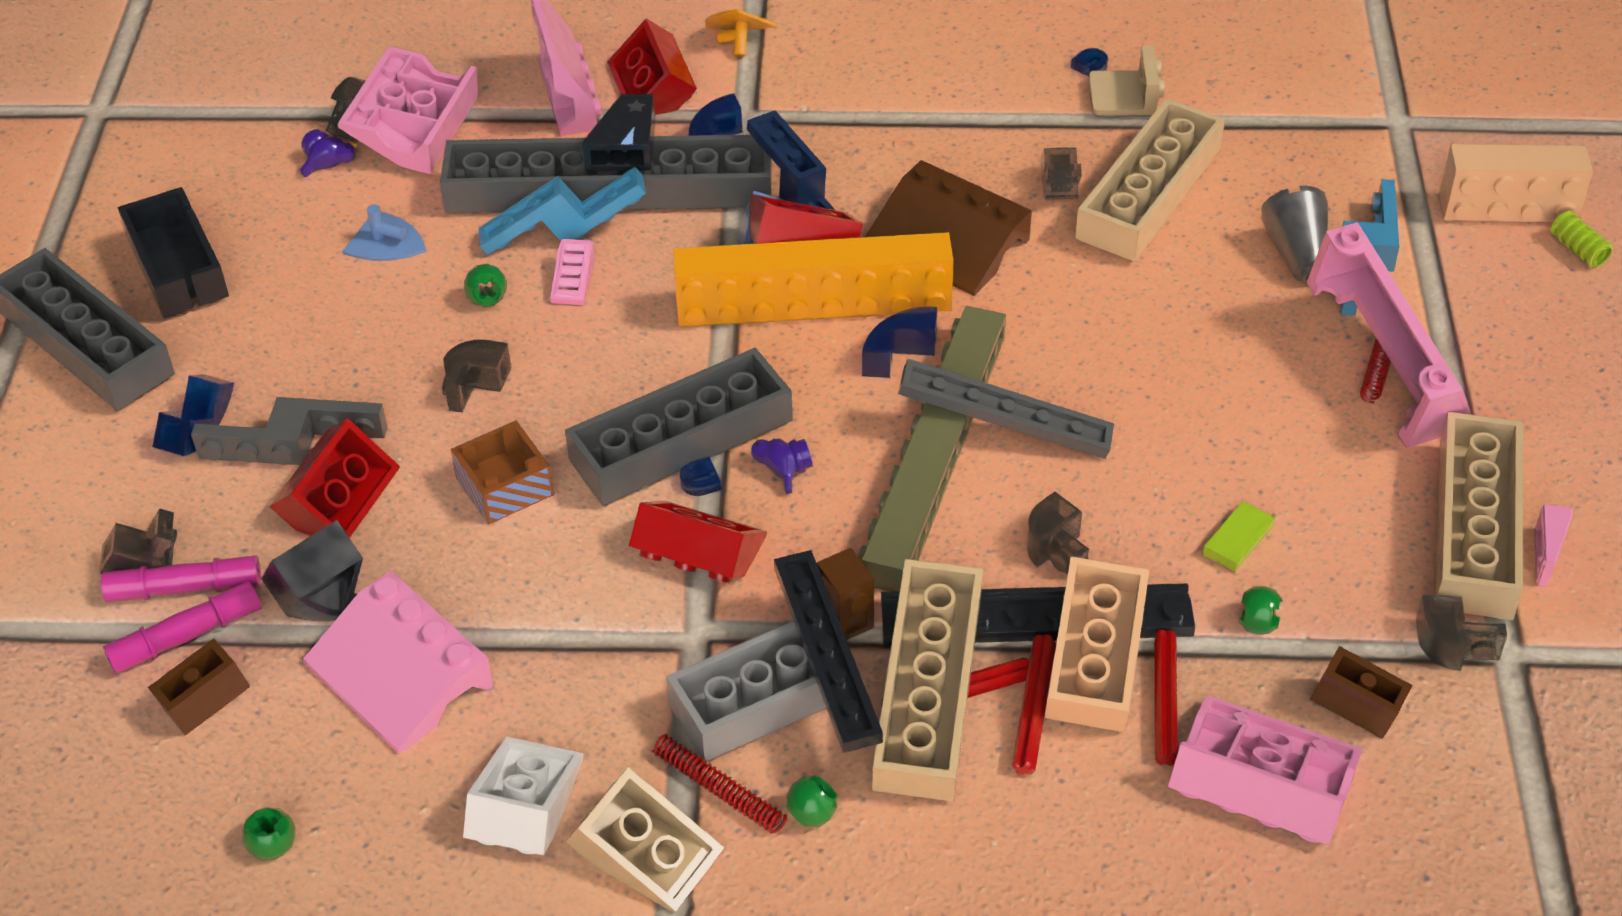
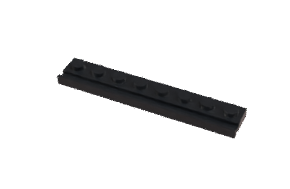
(1030, 612)

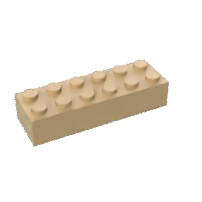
(1149, 179)
(1480, 514)
(928, 680)

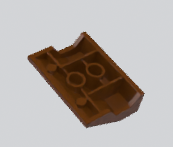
(977, 220)

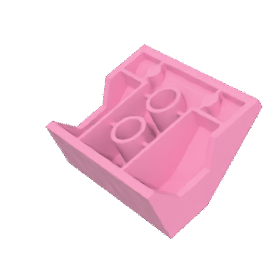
(564, 72)
(410, 109)
(397, 661)
(1265, 769)

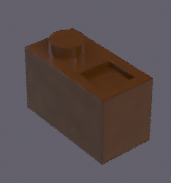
(850, 591)
(199, 686)
(1361, 692)

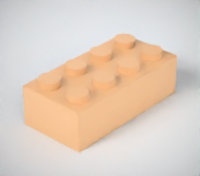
(1514, 182)
(1097, 644)

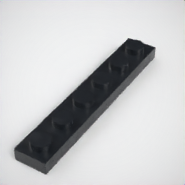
(828, 652)

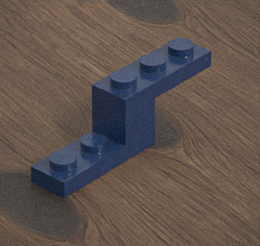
(800, 170)

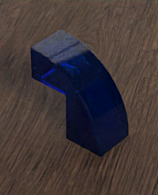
(718, 117)
(902, 333)
(203, 403)

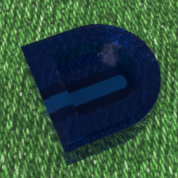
(1090, 60)
(700, 478)

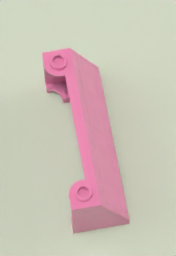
(1355, 272)

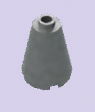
(1297, 226)

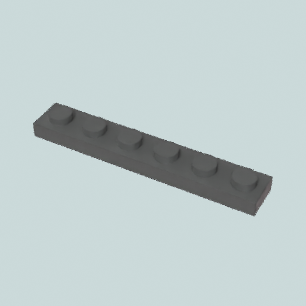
(1006, 408)

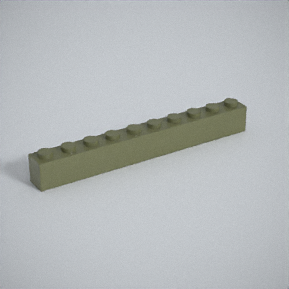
(930, 454)

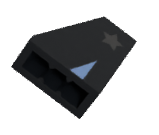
(622, 136)

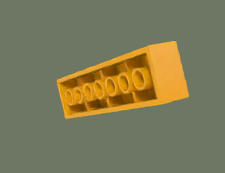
(812, 279)

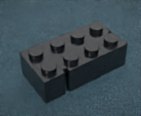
(173, 252)

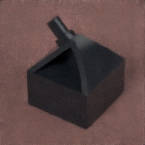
(316, 575)

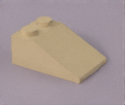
(645, 842)

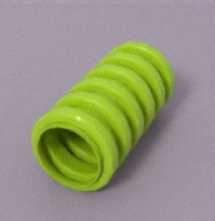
(1581, 239)

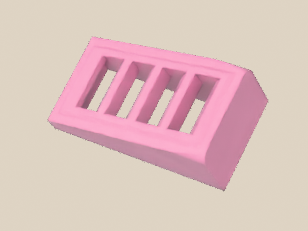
(581, 258)
(1549, 537)

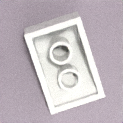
(521, 796)

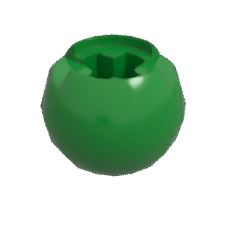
(487, 295)
(1260, 610)
(811, 801)
(268, 845)

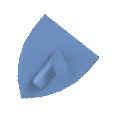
(385, 238)

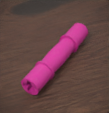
(180, 578)
(182, 627)

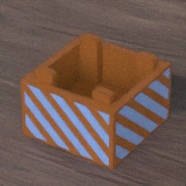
(502, 472)

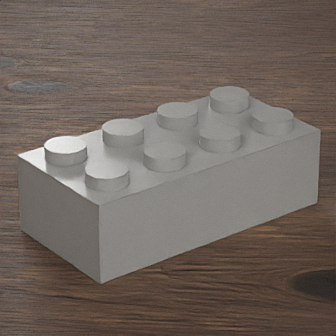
(745, 692)

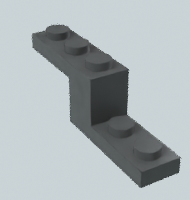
(287, 432)

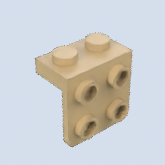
(1128, 91)

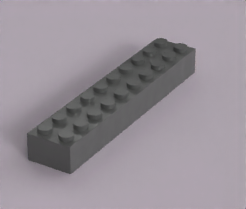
(684, 172)

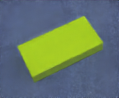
(1238, 536)

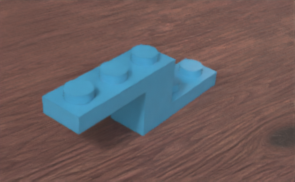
(562, 211)
(1381, 232)

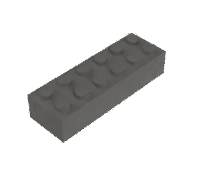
(83, 329)
(678, 425)

